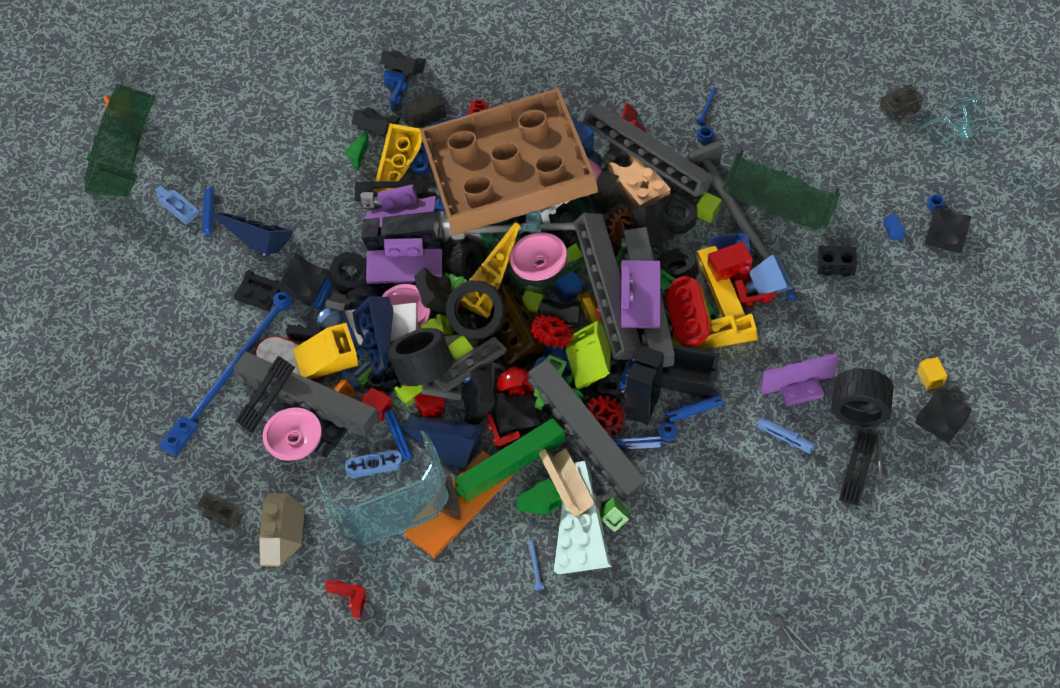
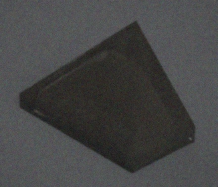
(452, 506)

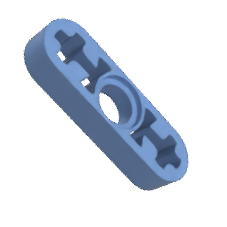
(386, 455)

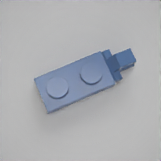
(177, 205)

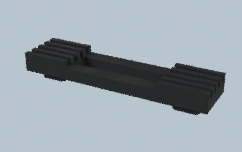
(421, 187)
(249, 417)
(864, 444)

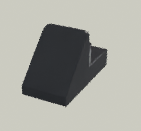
(300, 333)

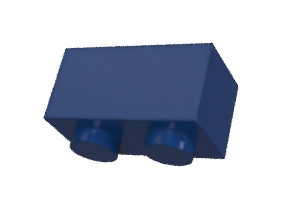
(894, 227)

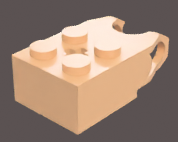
(639, 183)

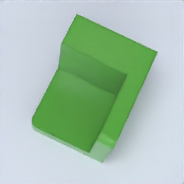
(614, 514)

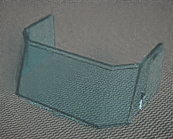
(393, 510)

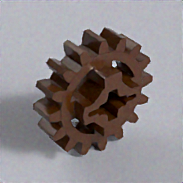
(617, 225)

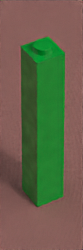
(509, 460)

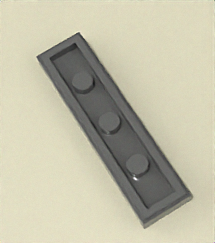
(472, 361)

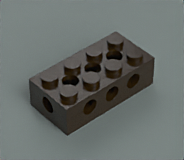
(516, 330)

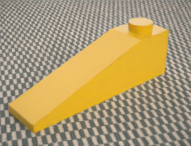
(398, 153)

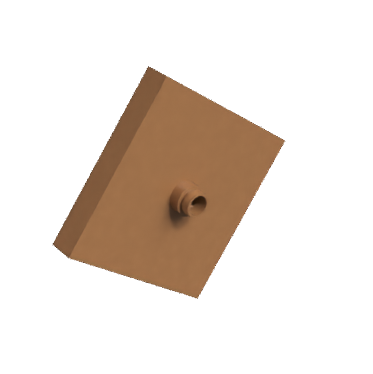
(508, 161)

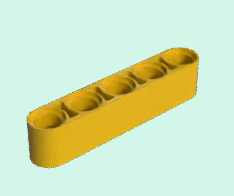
(722, 290)

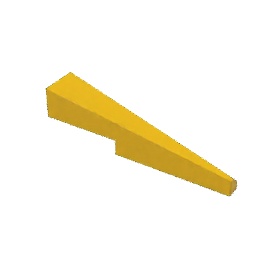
(492, 273)

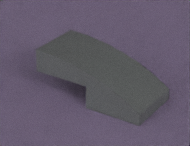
(339, 302)

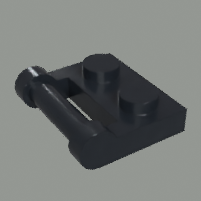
(255, 295)

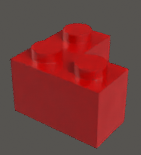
(731, 263)

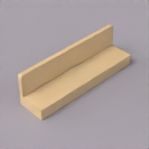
(568, 481)

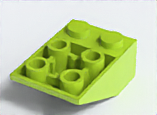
(589, 355)

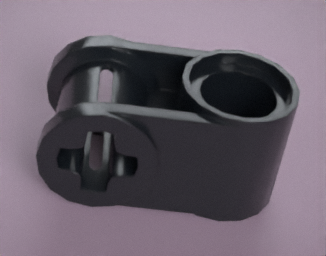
(386, 379)

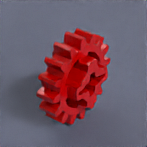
(551, 331)
(607, 409)

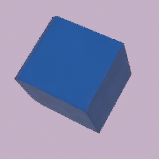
(569, 287)

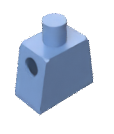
(769, 277)

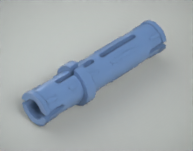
(784, 434)

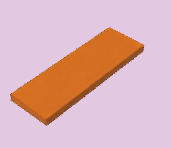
(438, 532)

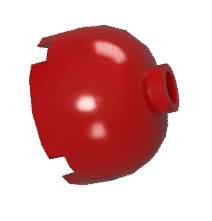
(514, 382)

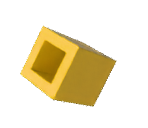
(932, 373)

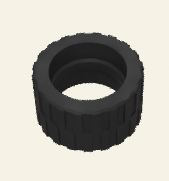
(453, 304)
(420, 356)
(862, 397)

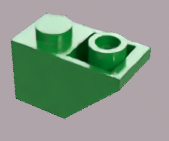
(540, 499)

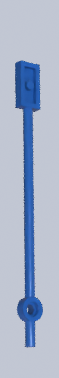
(186, 427)

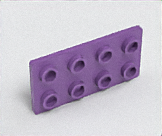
(401, 202)
(401, 261)
(640, 294)
(800, 380)

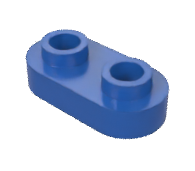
(420, 160)

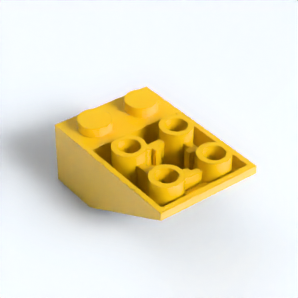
(326, 352)

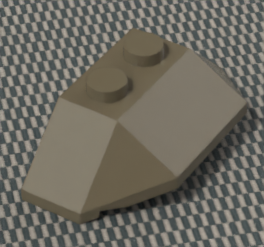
(280, 529)

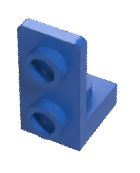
(397, 81)
(728, 240)

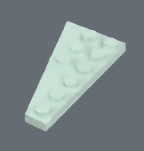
(581, 537)

